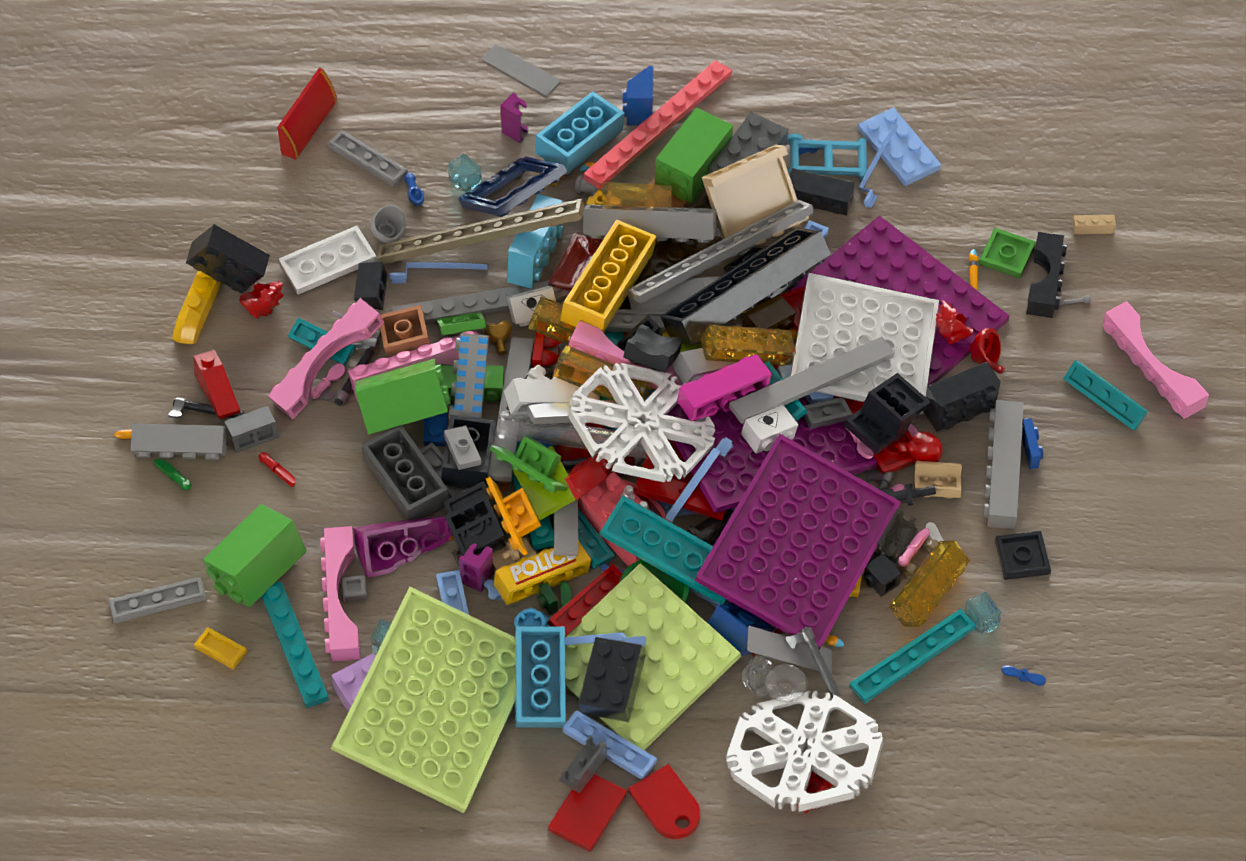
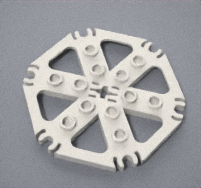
(630, 431)
(819, 756)

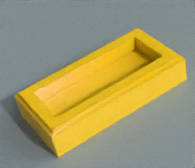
(220, 648)

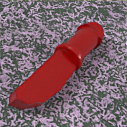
(277, 469)

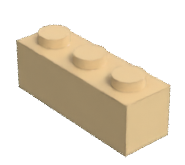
(1093, 224)

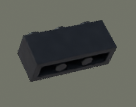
(823, 191)

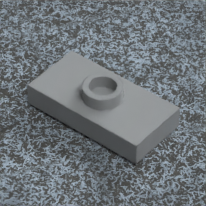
(462, 447)

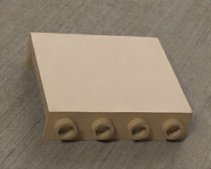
(751, 191)

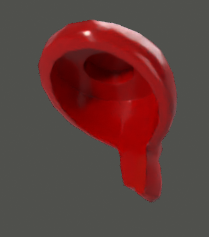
(987, 348)
(923, 447)

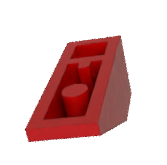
(215, 384)
(587, 476)

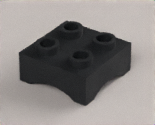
(652, 349)

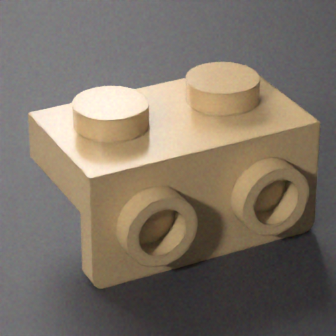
(943, 475)

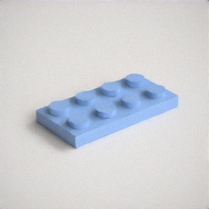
(904, 152)

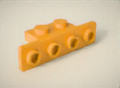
(517, 514)

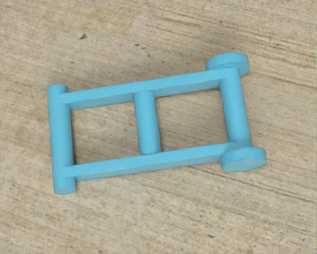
(796, 141)

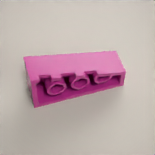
(726, 385)

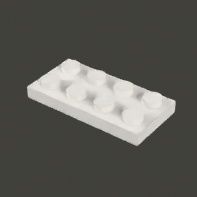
(326, 260)

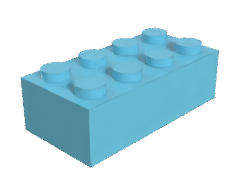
(580, 132)
(532, 249)
(539, 677)

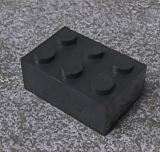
(227, 259)
(962, 396)
(482, 435)
(612, 679)

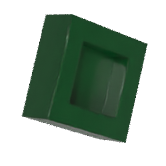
(547, 599)

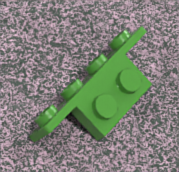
(534, 460)

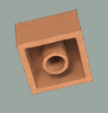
(404, 330)

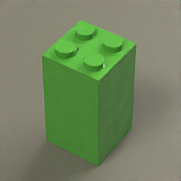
(691, 154)
(402, 396)
(254, 555)

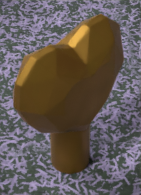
(498, 334)

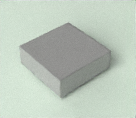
(354, 588)

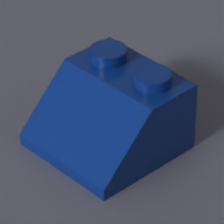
(639, 97)
(733, 623)

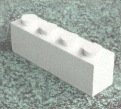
(536, 391)

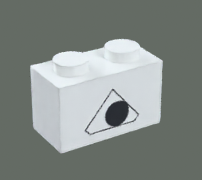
(524, 304)
(764, 428)

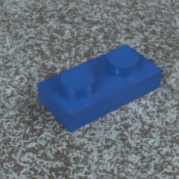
(434, 430)
(1029, 437)

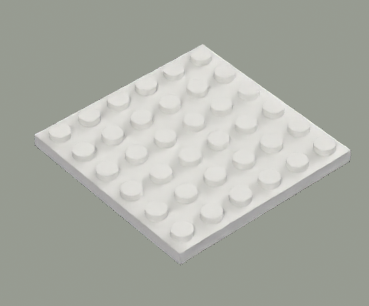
(849, 314)

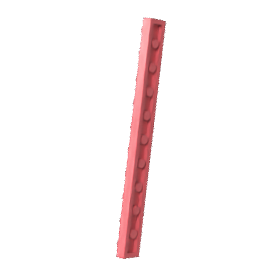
(657, 124)

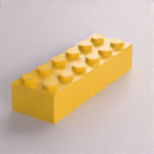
(608, 276)

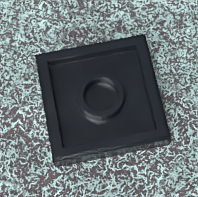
(1022, 555)

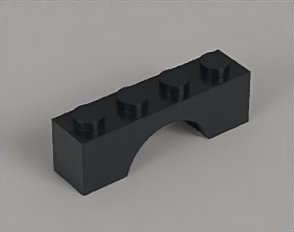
(1042, 294)

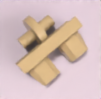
(509, 556)

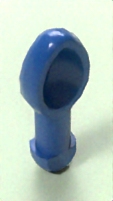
(415, 194)

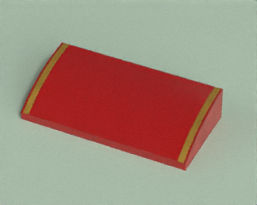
(306, 114)

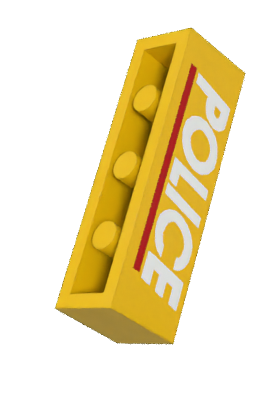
(526, 575)

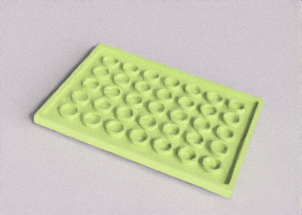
(432, 700)

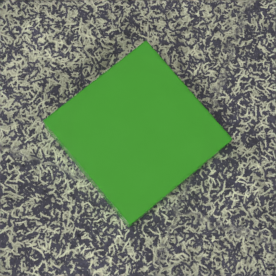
(1007, 253)
(461, 323)

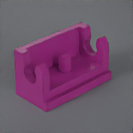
(511, 117)
(476, 568)

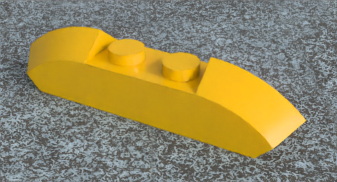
(195, 308)

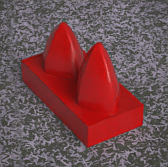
(541, 355)

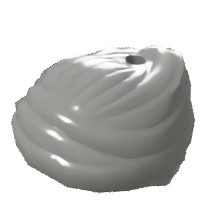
(388, 224)

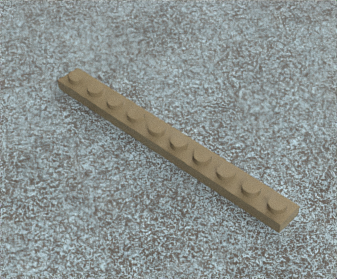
(481, 231)

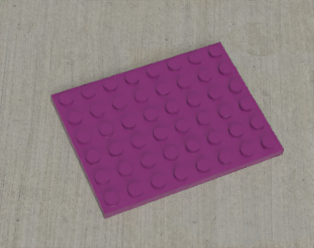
(892, 261)
(731, 476)
(797, 541)

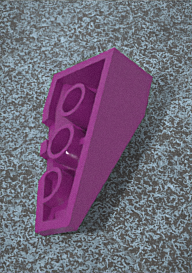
(392, 544)

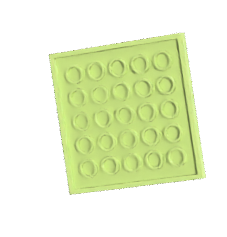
(680, 653)

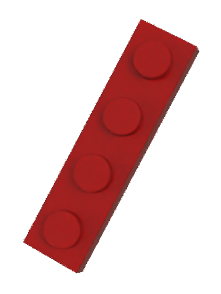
(572, 613)

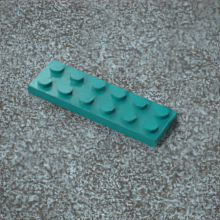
(658, 543)

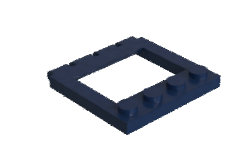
(549, 174)

